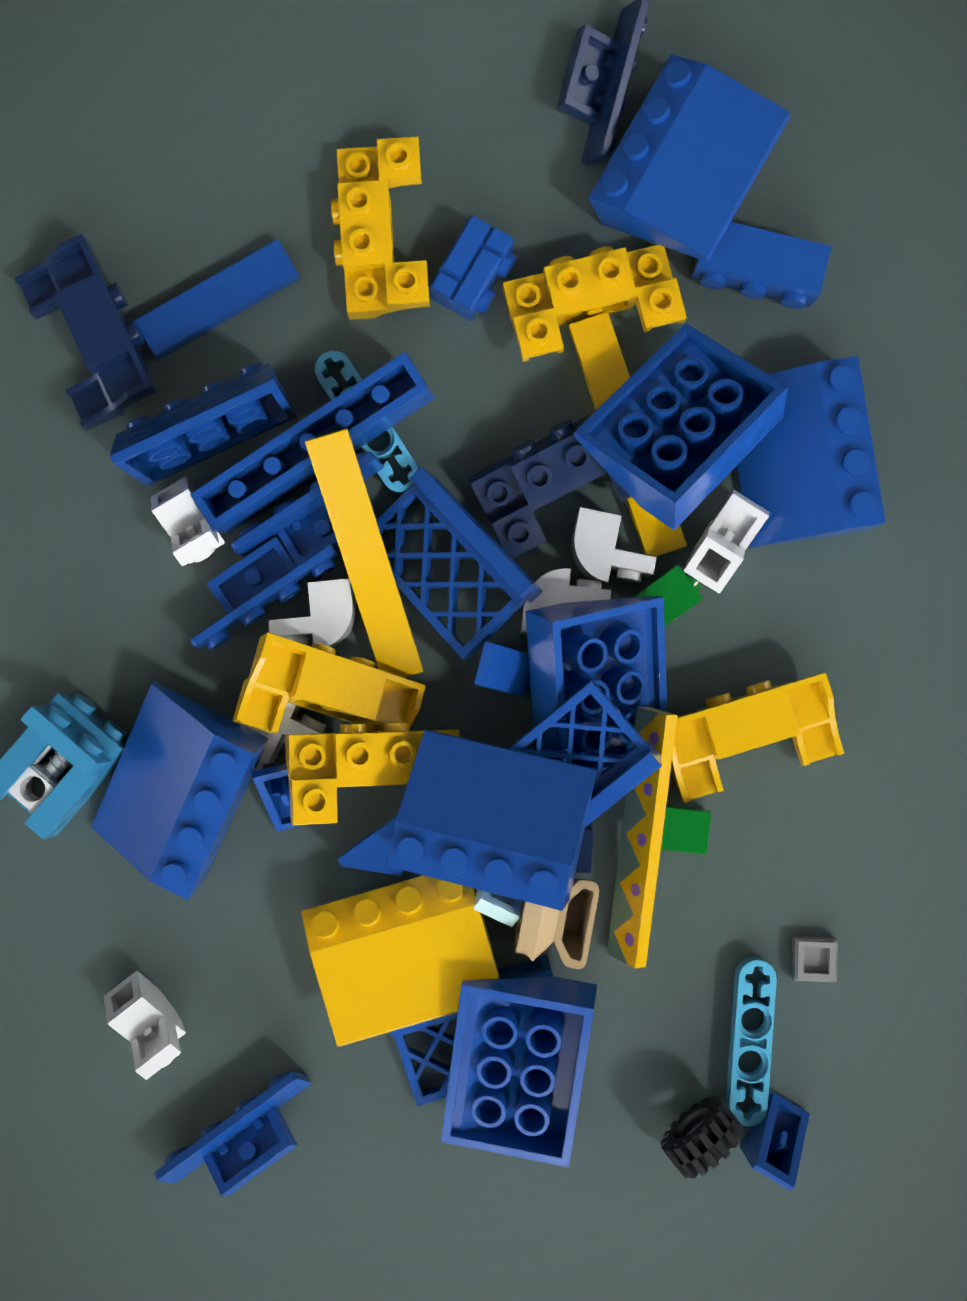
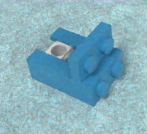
(79, 739)

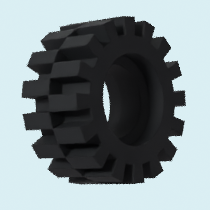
(702, 1137)

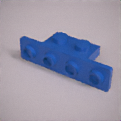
(300, 523)
(256, 583)
(243, 1142)

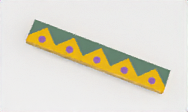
(641, 845)

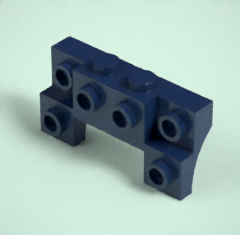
(94, 313)
(532, 479)

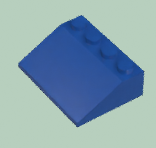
(688, 158)
(682, 423)
(203, 425)
(818, 461)
(600, 640)
(177, 789)
(493, 819)
(519, 1066)

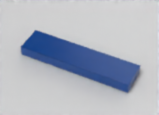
(217, 299)

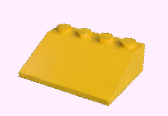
(397, 955)

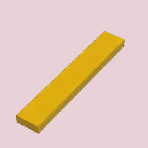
(604, 375)
(364, 553)

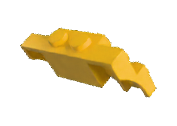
(364, 213)
(588, 287)
(322, 683)
(740, 724)
(346, 759)

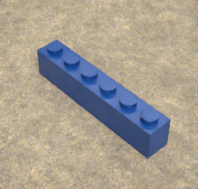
(285, 463)

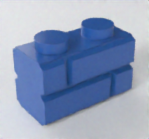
(472, 269)

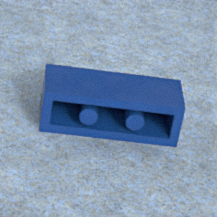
(766, 266)

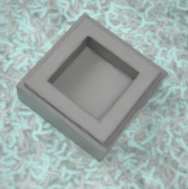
(814, 959)

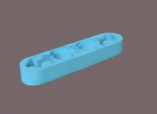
(350, 374)
(746, 1040)

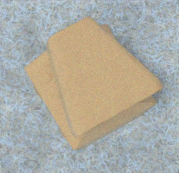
(568, 928)

